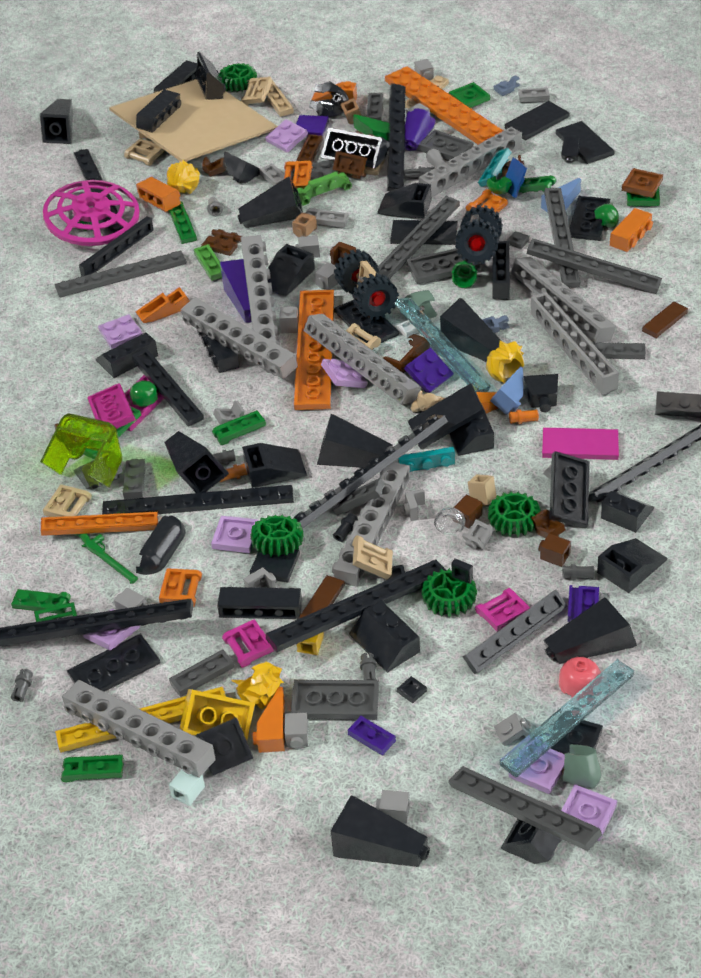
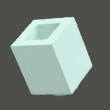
(186, 787)

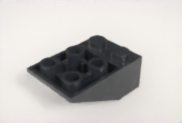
(407, 201)
(290, 268)
(272, 464)
(629, 563)

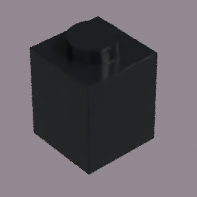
(570, 149)

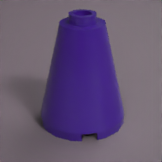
(417, 127)

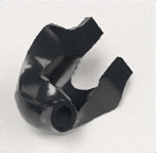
(333, 104)

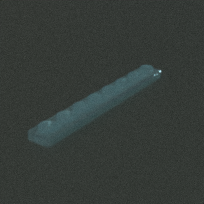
(442, 344)
(566, 718)

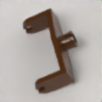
(419, 345)

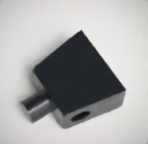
(541, 391)

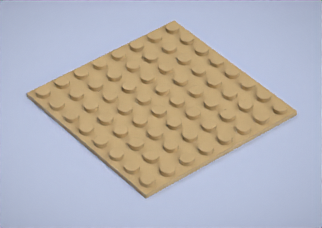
(199, 123)

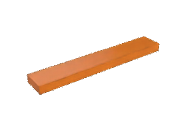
(98, 523)

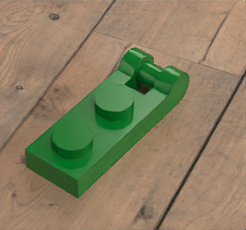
(537, 183)
(238, 427)
(39, 600)
(92, 767)

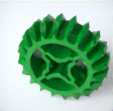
(237, 76)
(514, 517)
(277, 535)
(448, 594)

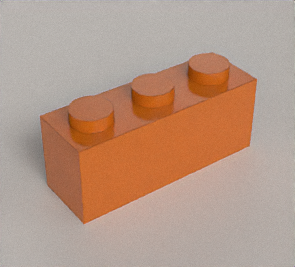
(158, 194)
(631, 230)

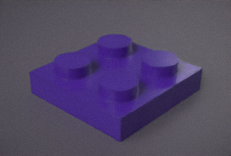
(429, 371)

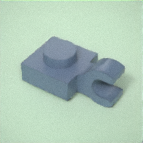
(505, 87)
(497, 324)

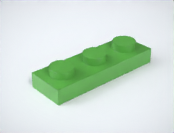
(208, 261)

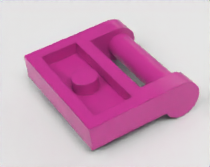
(503, 613)
(254, 640)

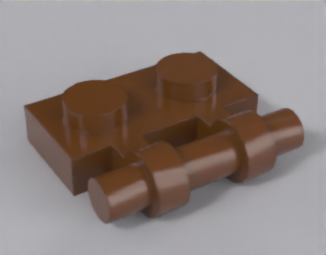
(222, 245)

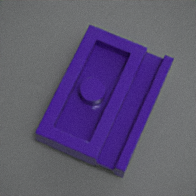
(581, 599)

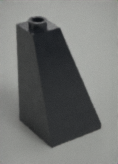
(57, 122)
(272, 206)
(468, 331)
(349, 445)
(194, 463)
(591, 634)
(376, 837)

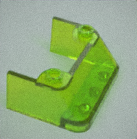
(74, 436)

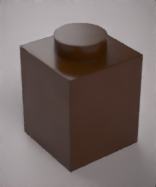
(470, 508)
(555, 550)

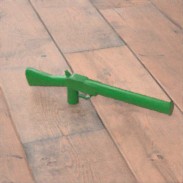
(92, 546)

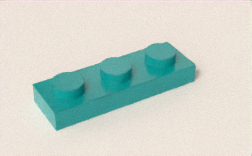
(495, 166)
(429, 459)

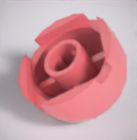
(577, 674)

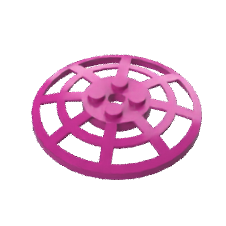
(81, 210)

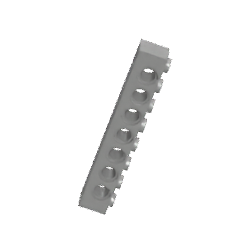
(471, 161)
(258, 287)
(586, 318)
(239, 338)
(574, 343)
(362, 359)
(372, 521)
(139, 728)

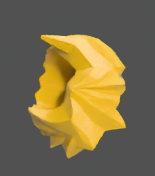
(183, 177)
(504, 361)
(261, 685)

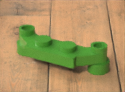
(322, 185)

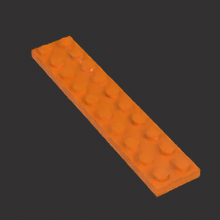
(444, 105)
(311, 380)

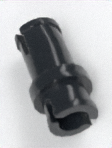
(345, 527)

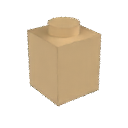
(482, 488)

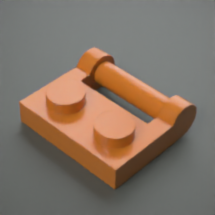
(301, 174)
(494, 201)
(174, 584)

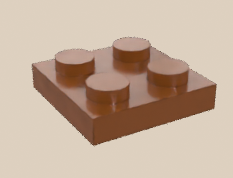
(642, 182)

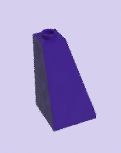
(236, 287)

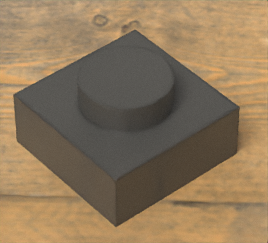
(518, 240)

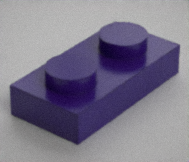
(371, 735)

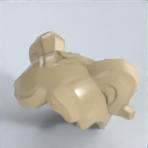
(425, 401)

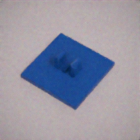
(516, 173)

